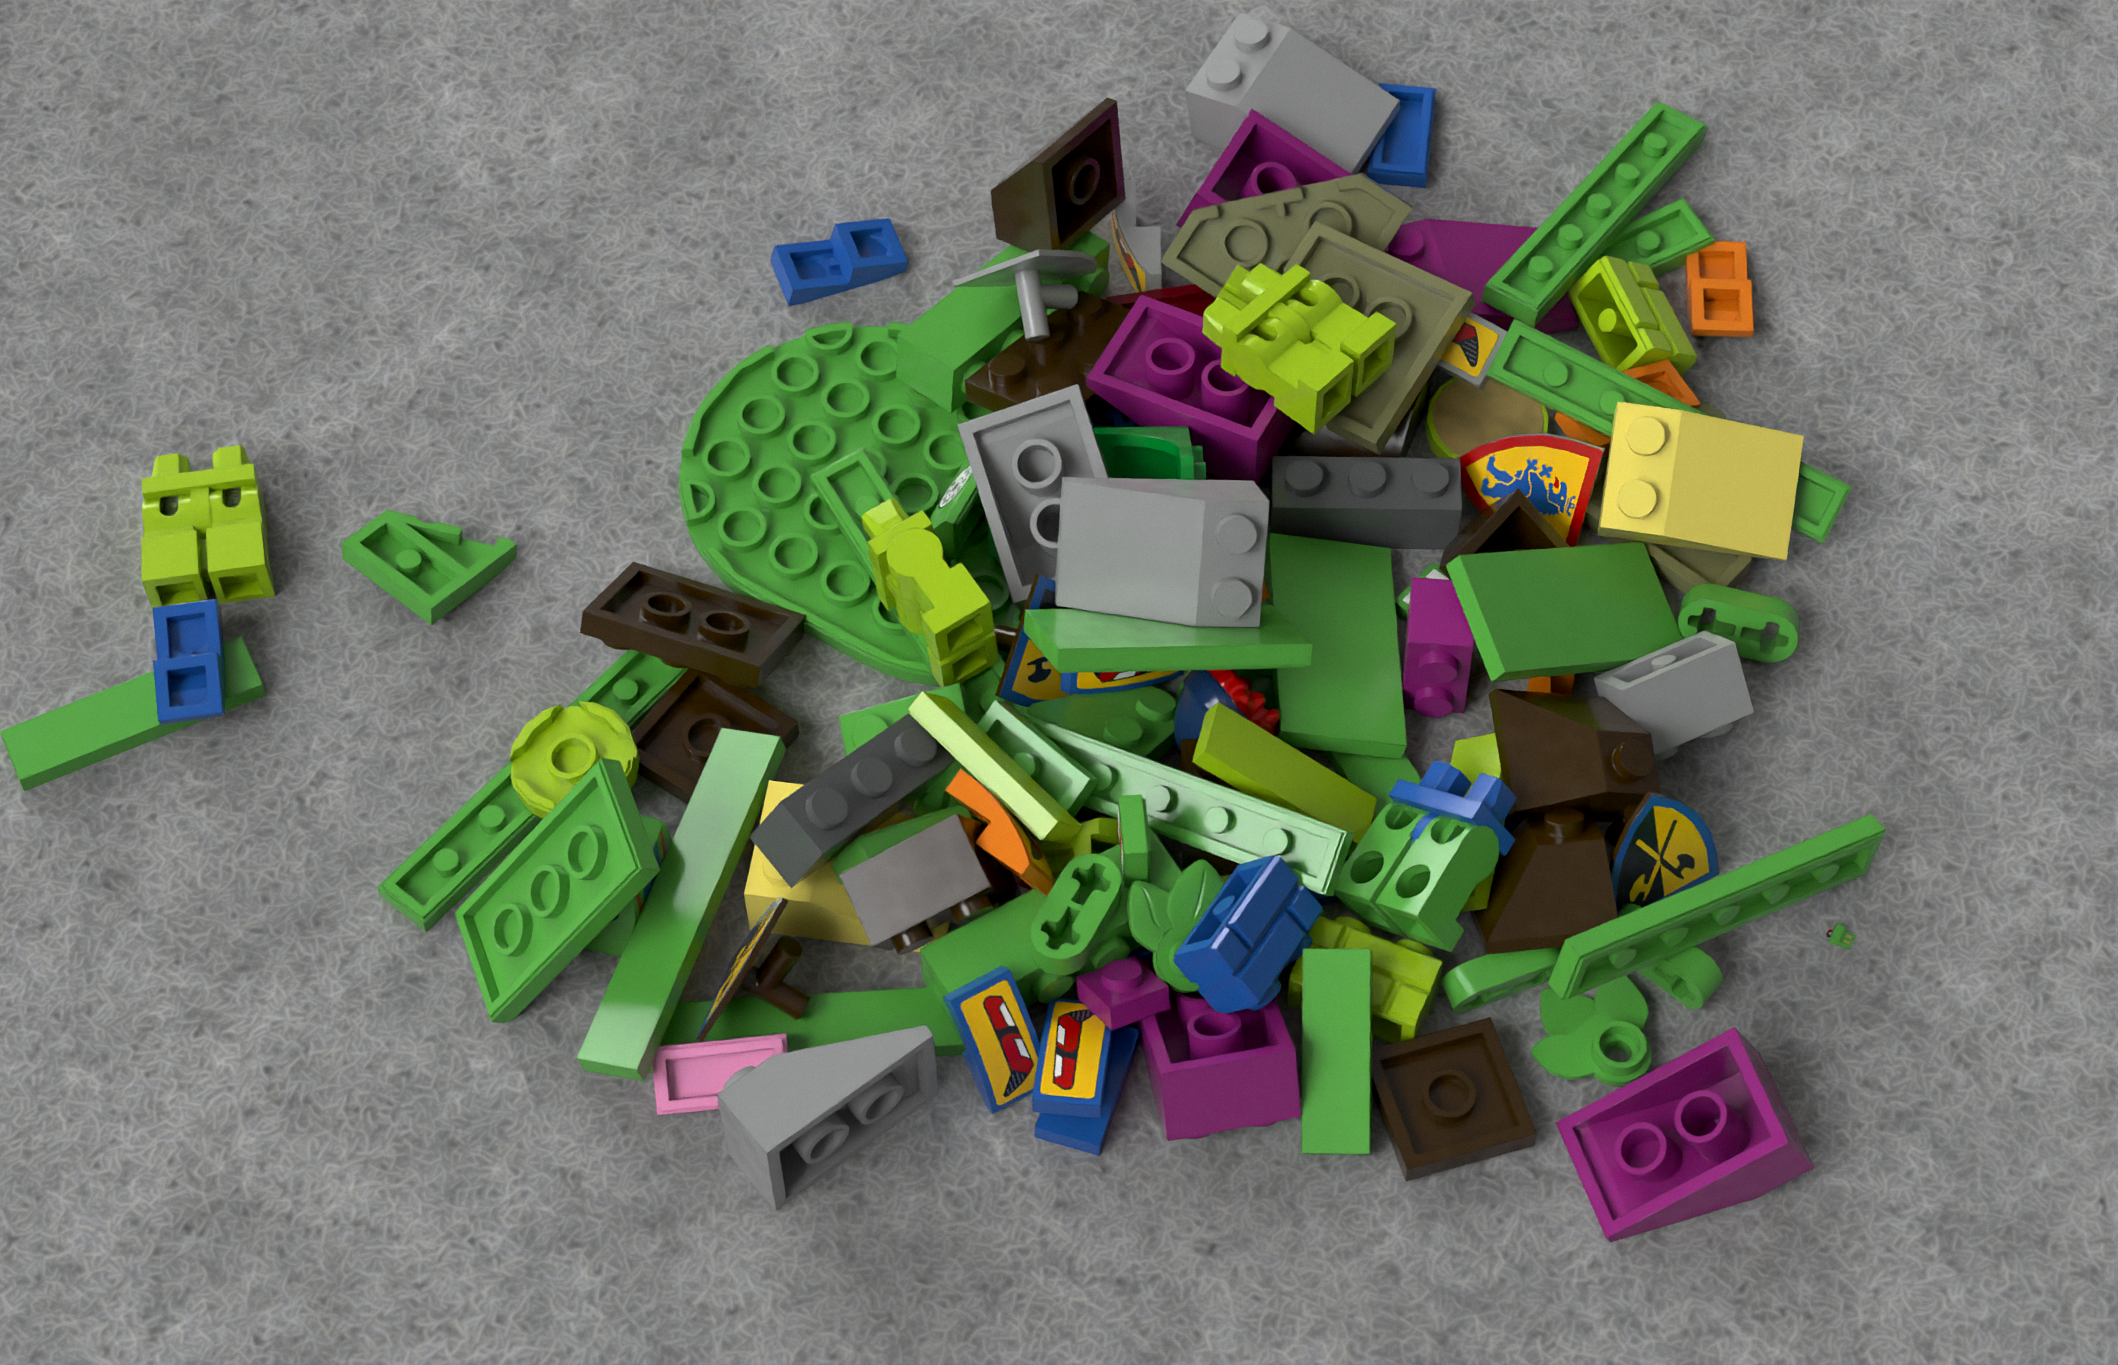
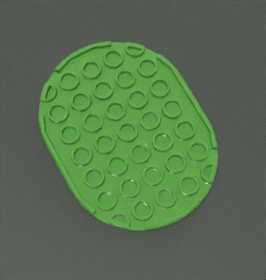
(754, 500)

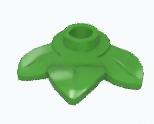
(1165, 918)
(1587, 1028)

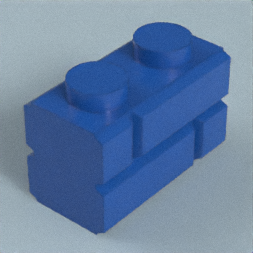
(1249, 936)

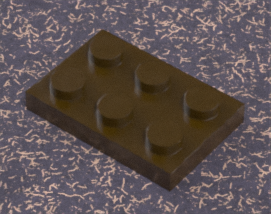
(1053, 363)
(693, 625)

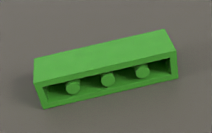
(975, 326)
(1004, 940)

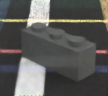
(1367, 500)
(851, 799)

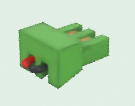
(1840, 936)

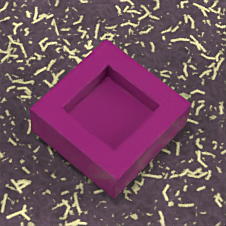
(1123, 992)

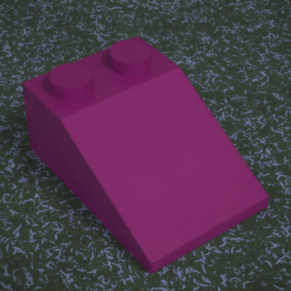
(1260, 162)
(1469, 257)
(1171, 375)
(1217, 1067)
(1685, 1139)

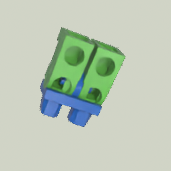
(1428, 855)

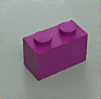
(1436, 649)

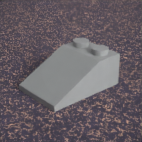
(1292, 86)
(1019, 474)
(1163, 549)
(822, 1106)

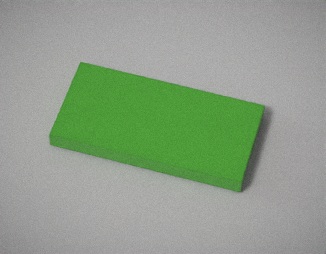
(1346, 608)
(1563, 609)
(1117, 643)
(556, 890)

